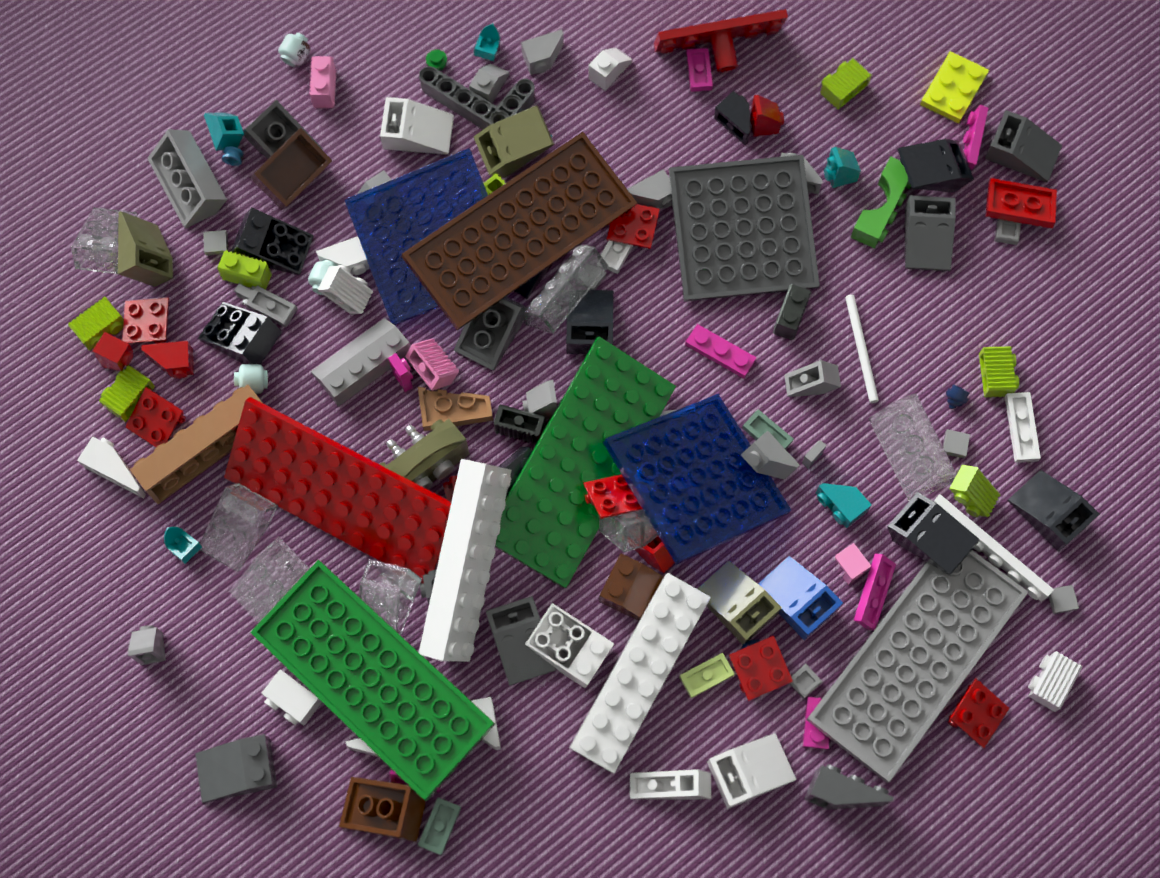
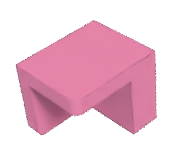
(852, 563)

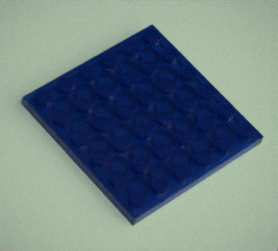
(404, 213)
(694, 478)

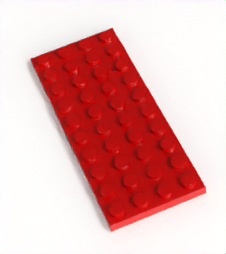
(337, 489)

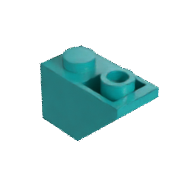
(224, 130)
(841, 167)
(844, 501)

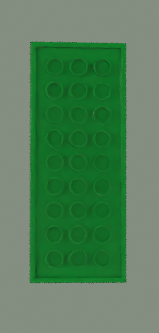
(546, 509)
(373, 679)

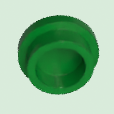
(436, 59)

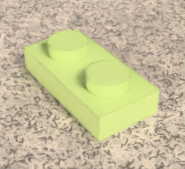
(706, 675)

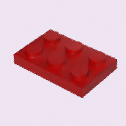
(1021, 203)

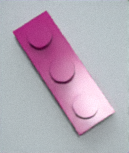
(974, 135)
(720, 351)
(874, 592)

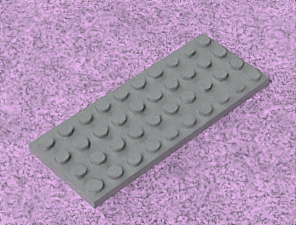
(916, 662)

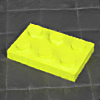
(954, 87)

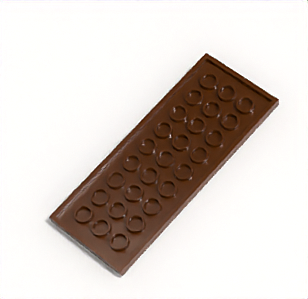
(518, 230)

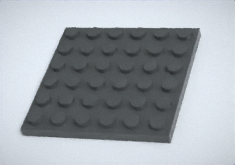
(743, 227)

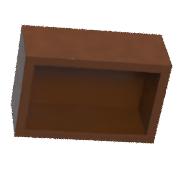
(291, 169)

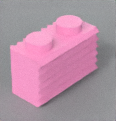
(322, 82)
(432, 364)

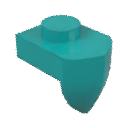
(487, 43)
(181, 543)

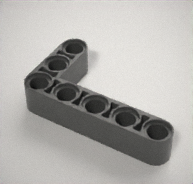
(476, 104)

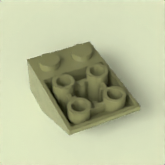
(513, 142)
(142, 251)
(739, 602)

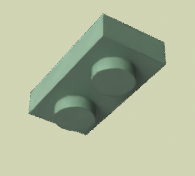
(760, 424)
(439, 826)

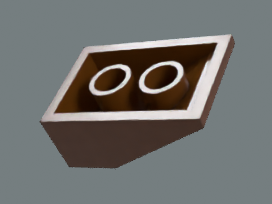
(630, 587)
(382, 809)

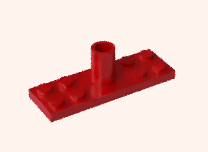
(721, 36)

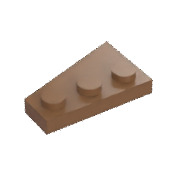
(459, 408)

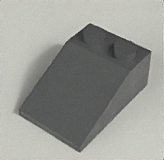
(272, 129)
(491, 333)
(236, 768)

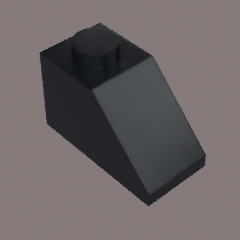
(734, 115)

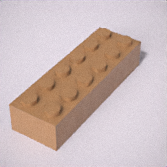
(192, 448)

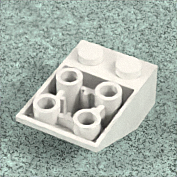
(415, 127)
(569, 645)
(750, 770)

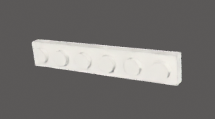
(1000, 556)

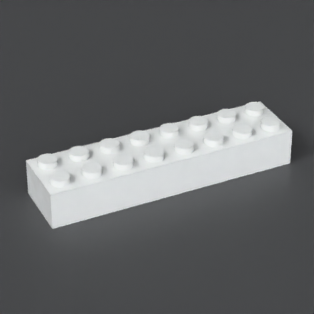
(465, 561)
(639, 673)

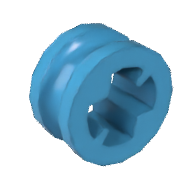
(232, 156)

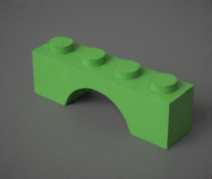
(872, 223)

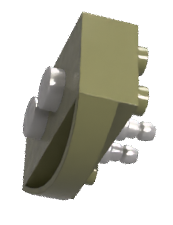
(431, 455)

